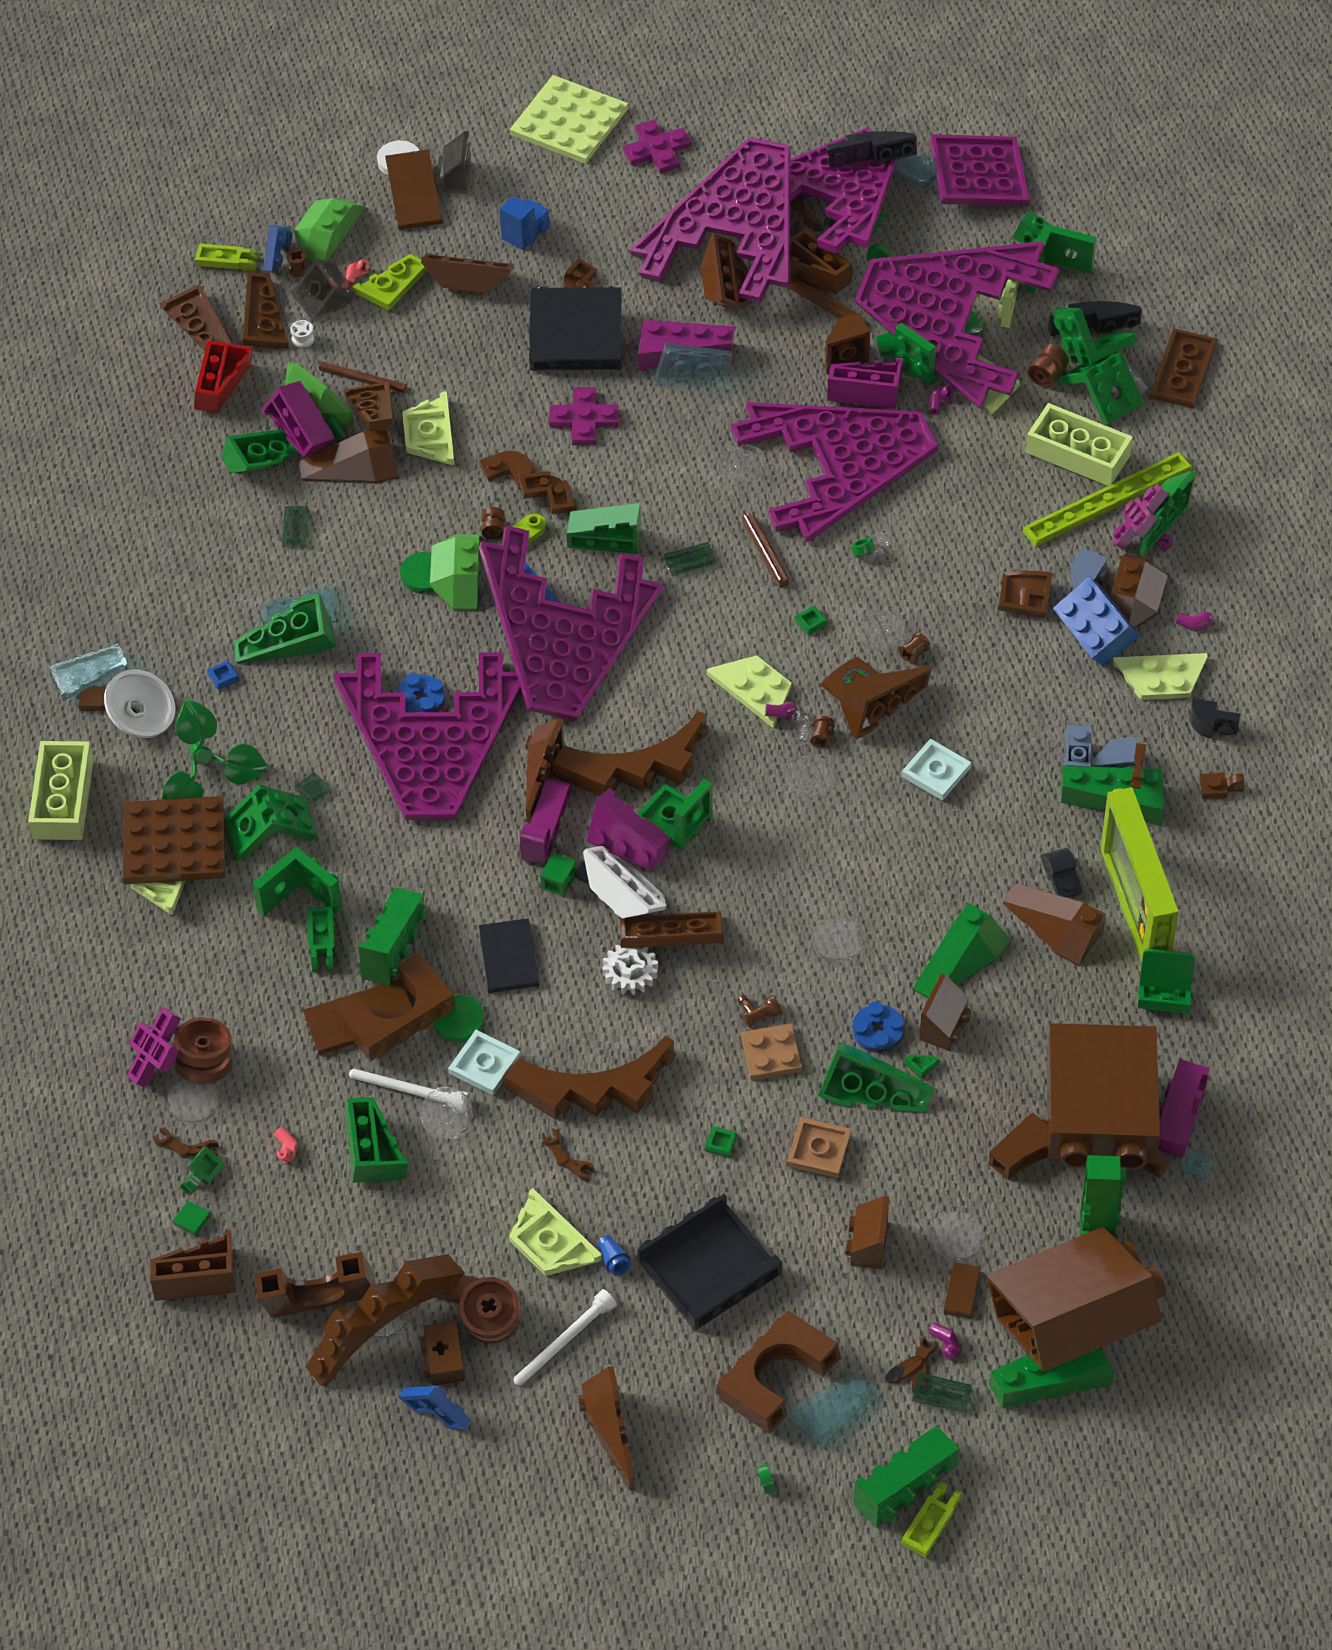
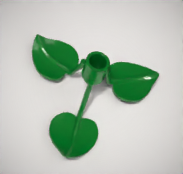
(192, 727)

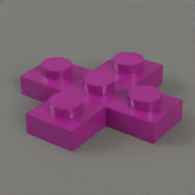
(657, 146)
(584, 415)
(1139, 516)
(154, 1047)

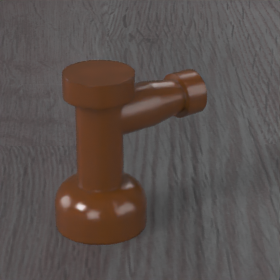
(751, 1014)

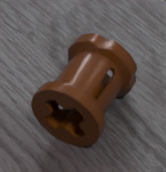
(297, 259)
(914, 647)
(822, 731)

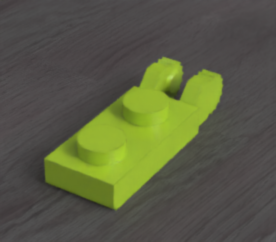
(227, 257)
(930, 1521)

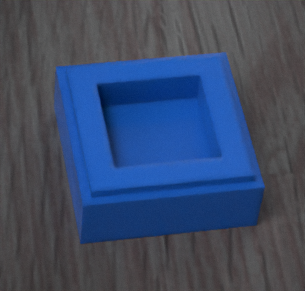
(223, 675)

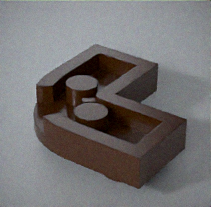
(579, 275)
(506, 463)
(544, 484)

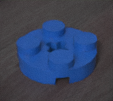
(417, 683)
(881, 1040)

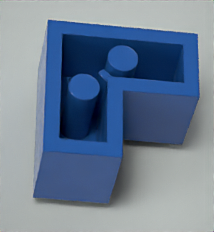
(522, 221)

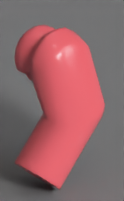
(356, 270)
(289, 1145)

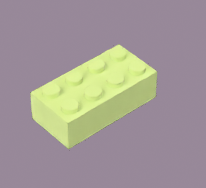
(1079, 444)
(61, 790)

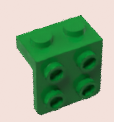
(1166, 981)

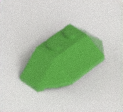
(326, 226)
(321, 395)
(456, 571)

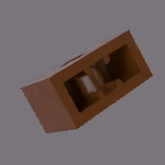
(446, 1367)

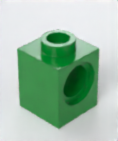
(558, 874)

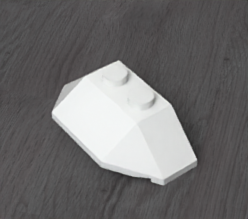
(621, 884)

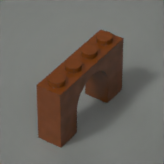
(378, 1034)
(288, 1296)
(786, 1339)

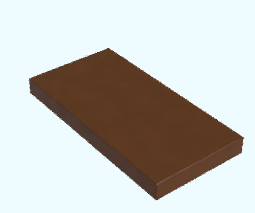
(413, 189)
(1183, 368)
(671, 929)
(380, 1000)

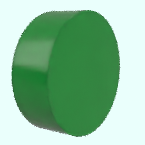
(877, 251)
(862, 546)
(766, 1479)

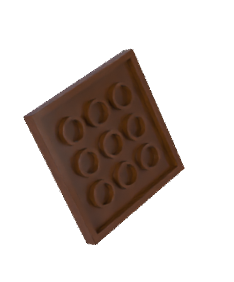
(173, 840)

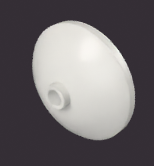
(147, 696)

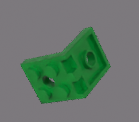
(1056, 250)
(1078, 341)
(916, 353)
(1100, 379)
(267, 812)
(688, 812)
(290, 873)

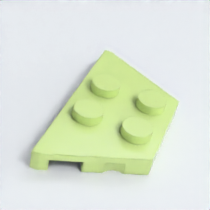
(429, 430)
(1162, 674)
(752, 684)
(161, 893)
(550, 1239)

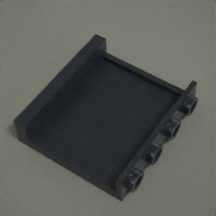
(575, 328)
(707, 1262)

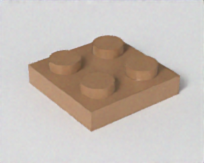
(771, 1051)
(819, 1147)

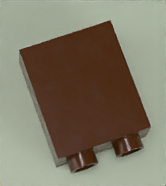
(1102, 1094)
(1076, 1297)

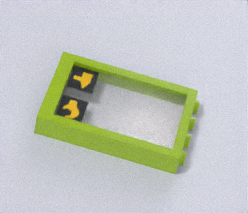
(1137, 873)

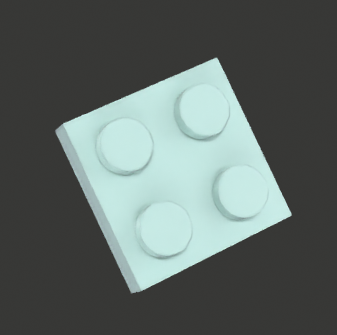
(936, 769)
(484, 1062)

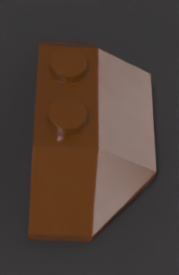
(464, 273)
(723, 273)
(1138, 588)

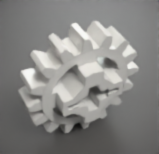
(631, 967)

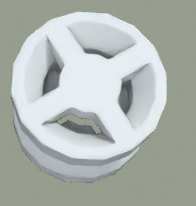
(302, 333)

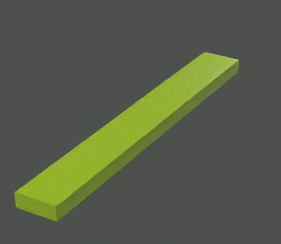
(1105, 499)

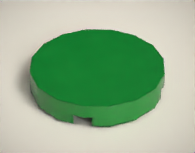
(416, 572)
(461, 1021)

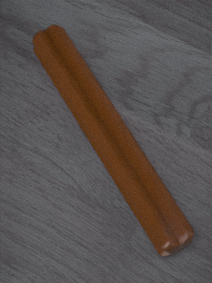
(819, 298)
(765, 550)

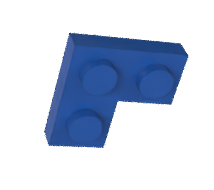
(278, 238)
(434, 1400)

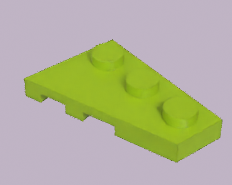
(392, 284)

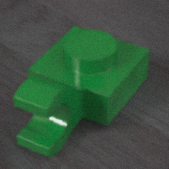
(203, 1168)

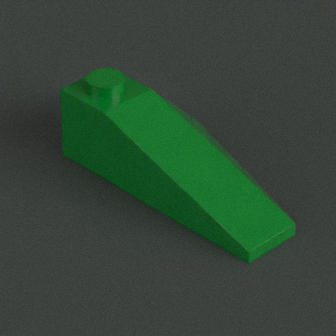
(256, 450)
(1169, 511)
(295, 632)
(966, 948)
(863, 1079)

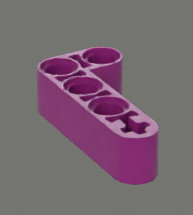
(537, 838)

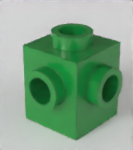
(1029, 228)

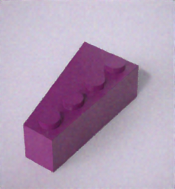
(657, 333)

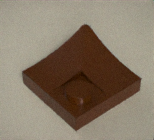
(1025, 592)

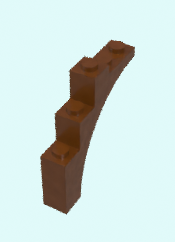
(637, 768)
(594, 1092)
(1029, 1145)
(382, 1303)

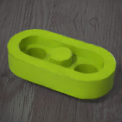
(535, 529)

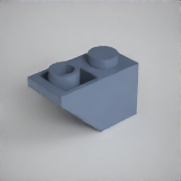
(1088, 564)
(1078, 746)
(1117, 754)

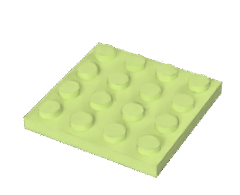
(569, 119)

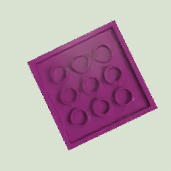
(979, 170)

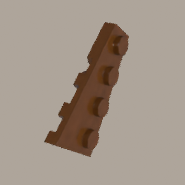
(262, 314)
(195, 316)
(372, 405)

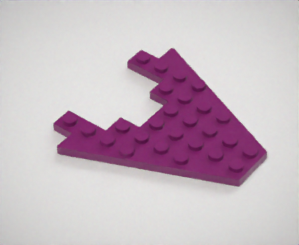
(852, 189)
(739, 199)
(936, 298)
(855, 448)
(557, 646)
(429, 755)

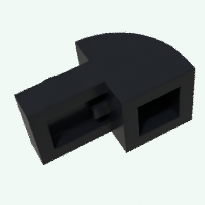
(1207, 719)
(1061, 869)

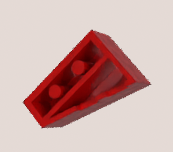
(220, 373)

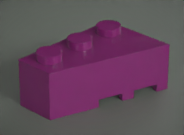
(865, 384)
(299, 419)
(626, 833)
(1181, 1107)

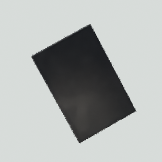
(508, 955)

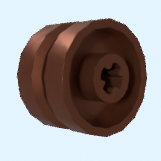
(203, 1050)
(488, 1294)

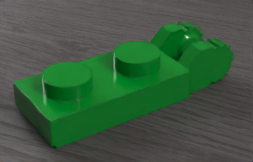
(321, 935)

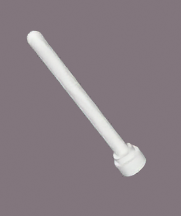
(392, 1083)
(602, 1303)

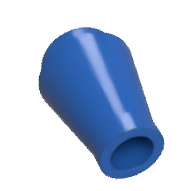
(614, 1257)

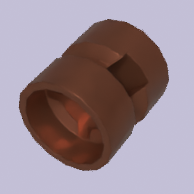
(1048, 366)

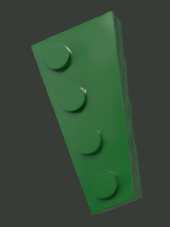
(1090, 785)
(391, 936)
(1101, 1194)
(1025, 1382)
(905, 1476)

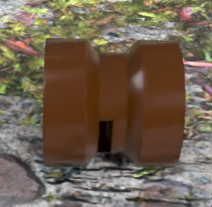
(493, 523)

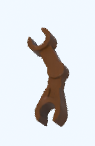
(1138, 760)
(183, 1149)
(563, 1160)

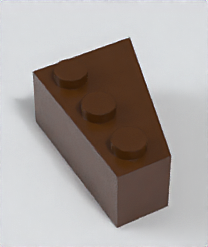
(817, 265)
(196, 1271)

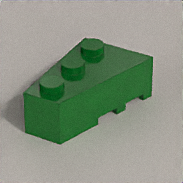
(606, 528)
(370, 1144)

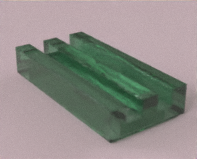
(294, 541)
(688, 556)
(939, 1402)

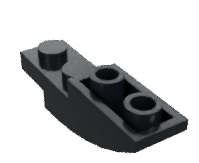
(876, 145)
(1104, 316)

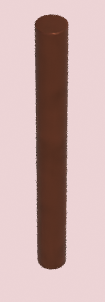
(360, 376)

